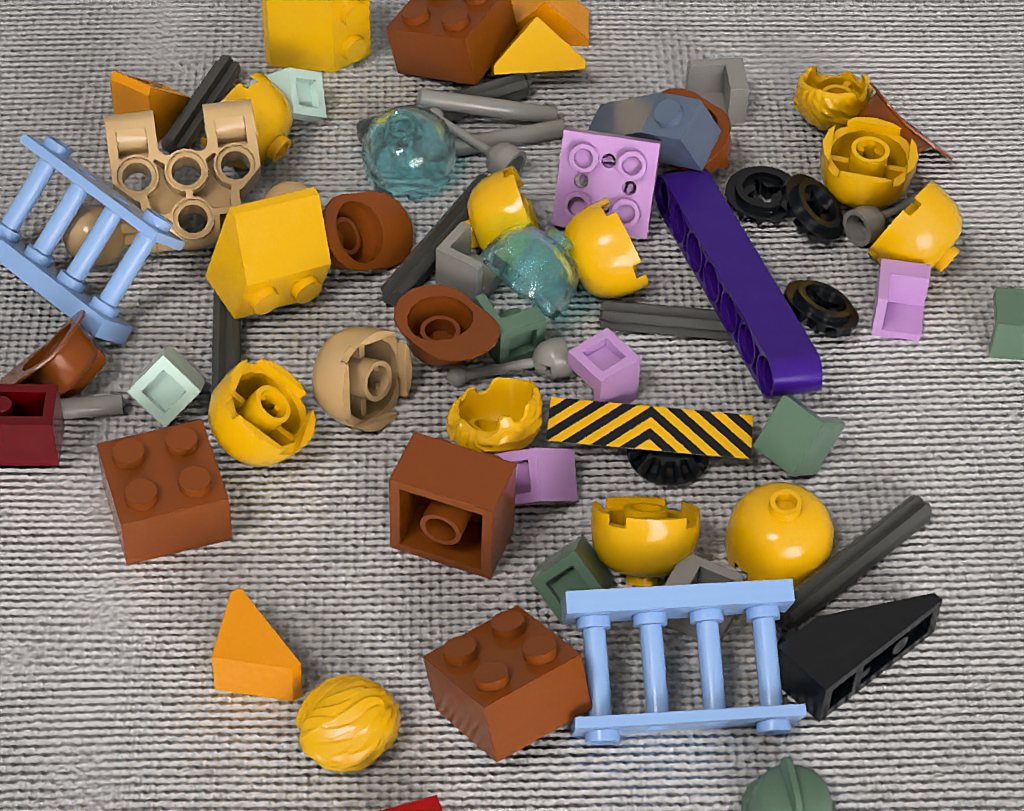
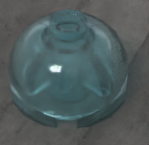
(408, 152)
(535, 266)

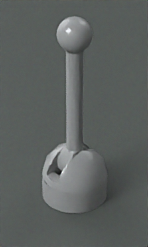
(498, 156)
(866, 222)
(548, 360)

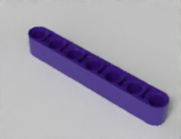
(738, 285)

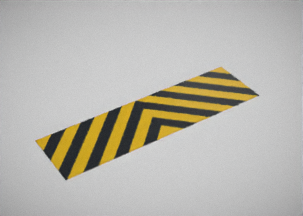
(650, 428)

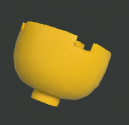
(271, 117)
(867, 162)
(498, 205)
(922, 231)
(604, 252)
(260, 414)
(779, 533)
(643, 536)

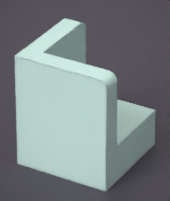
(303, 92)
(166, 385)

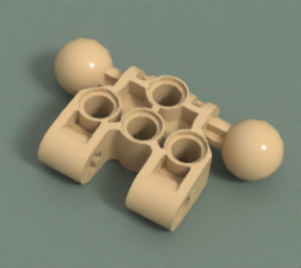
(134, 149)

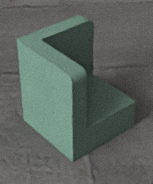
(518, 331)
(1008, 331)
(798, 437)
(570, 570)

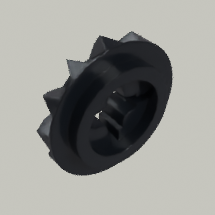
(767, 182)
(812, 209)
(821, 308)
(667, 467)

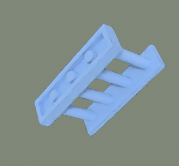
(67, 287)
(706, 608)

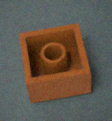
(451, 37)
(165, 491)
(452, 504)
(507, 682)

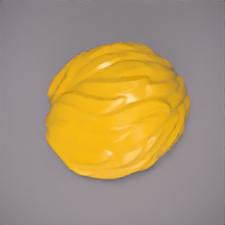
(831, 99)
(498, 418)
(348, 723)

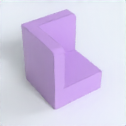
(900, 299)
(607, 367)
(544, 475)

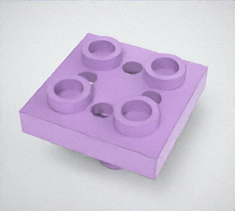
(635, 161)

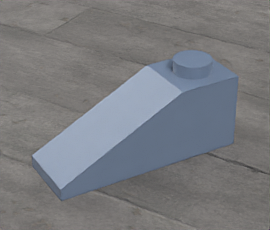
(678, 121)

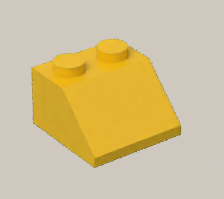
(316, 33)
(270, 254)

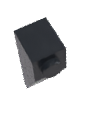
(850, 648)

